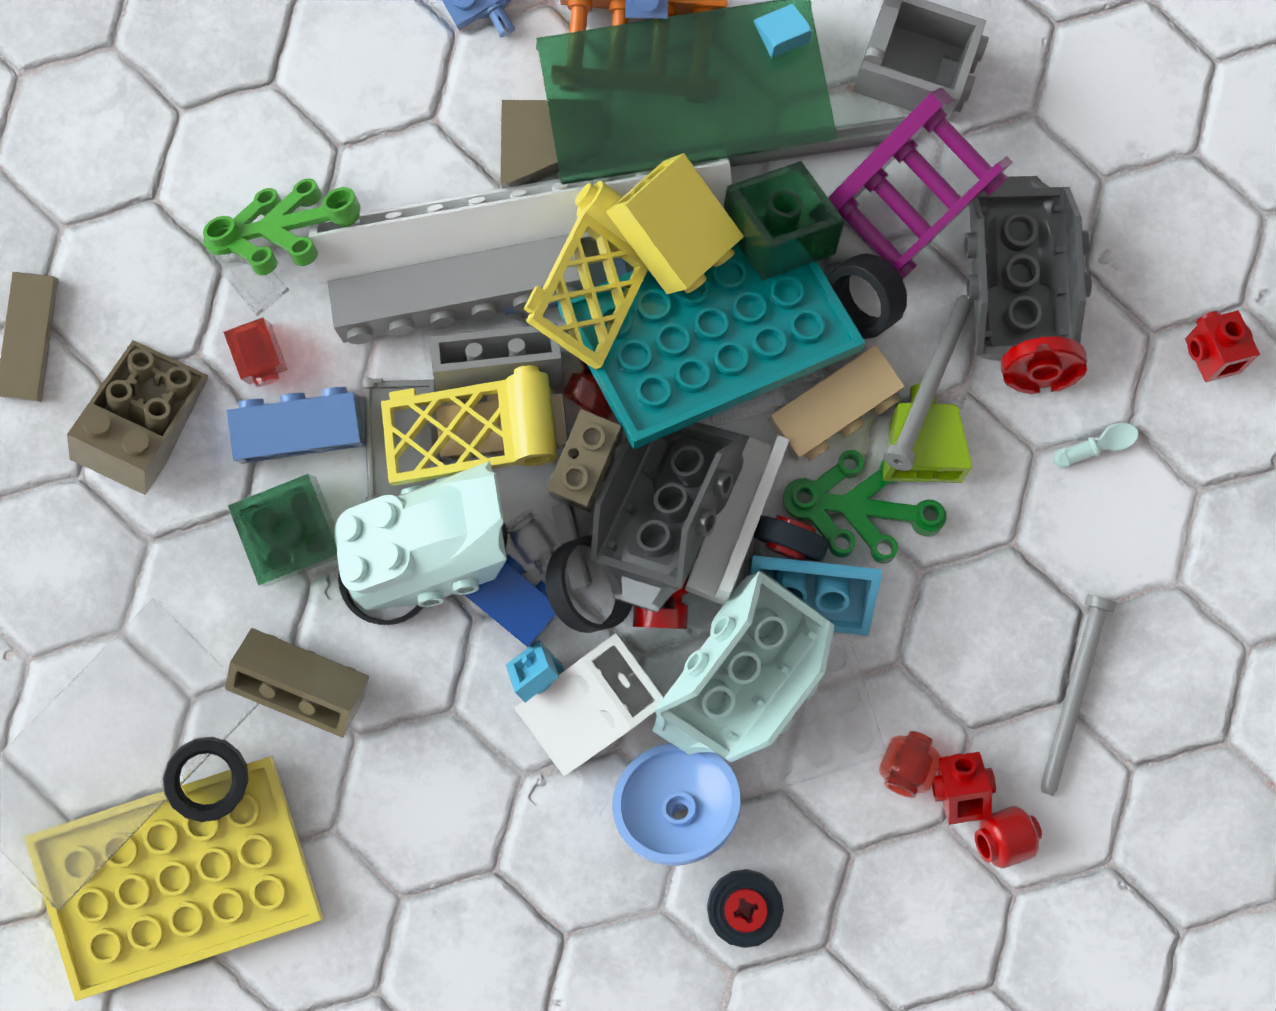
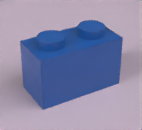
(515, 603)

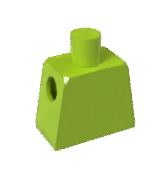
(939, 448)

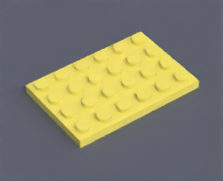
(189, 888)

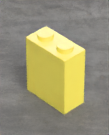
(676, 225)

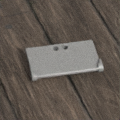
(377, 473)

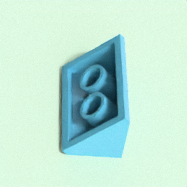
(836, 591)

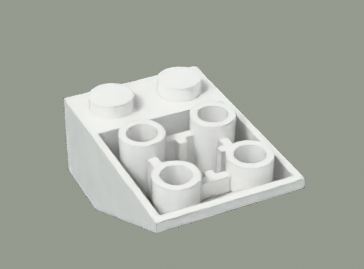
(591, 705)

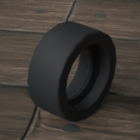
(886, 283)
(198, 811)

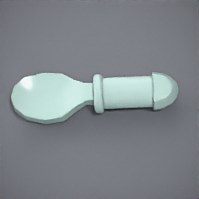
(1114, 438)

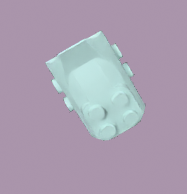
(423, 541)
(749, 673)

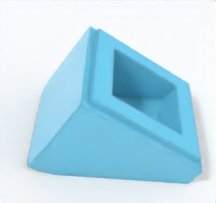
(783, 30)

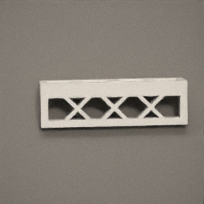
(735, 525)

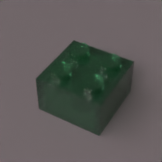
(783, 220)
(285, 530)

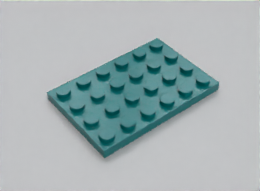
(716, 346)

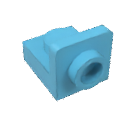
(533, 671)

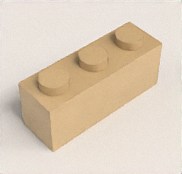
(837, 404)
(493, 443)

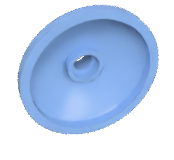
(671, 781)

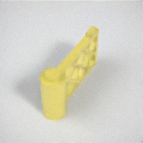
(592, 218)
(524, 418)

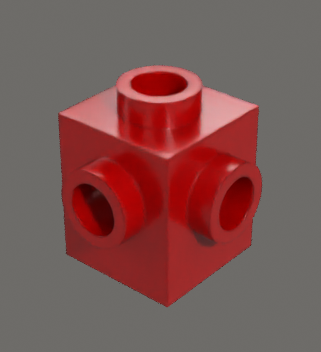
(1221, 345)
(964, 787)

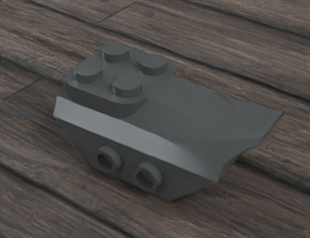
(1026, 265)
(661, 508)

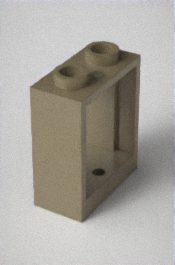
(594, 445)

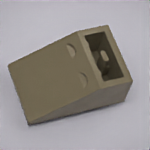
(136, 417)

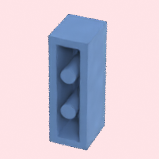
(295, 425)

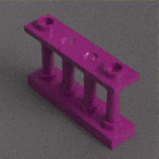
(902, 147)

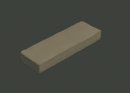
(27, 336)

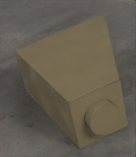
(526, 143)

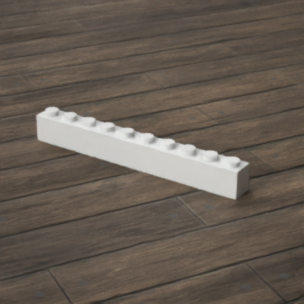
(468, 223)

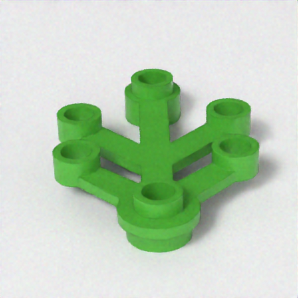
(230, 235)

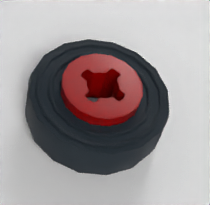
(791, 538)
(739, 893)

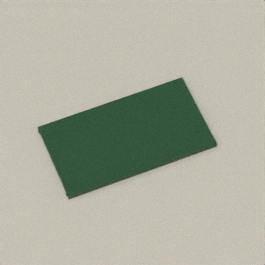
(680, 86)

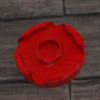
(1044, 363)

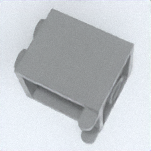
(909, 48)

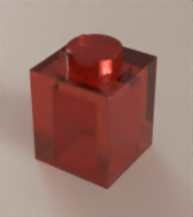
(256, 352)

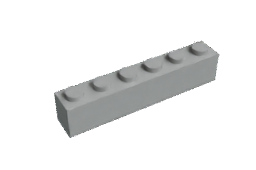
(444, 290)

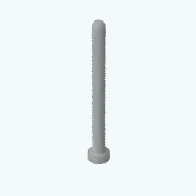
(900, 454)
(1075, 691)

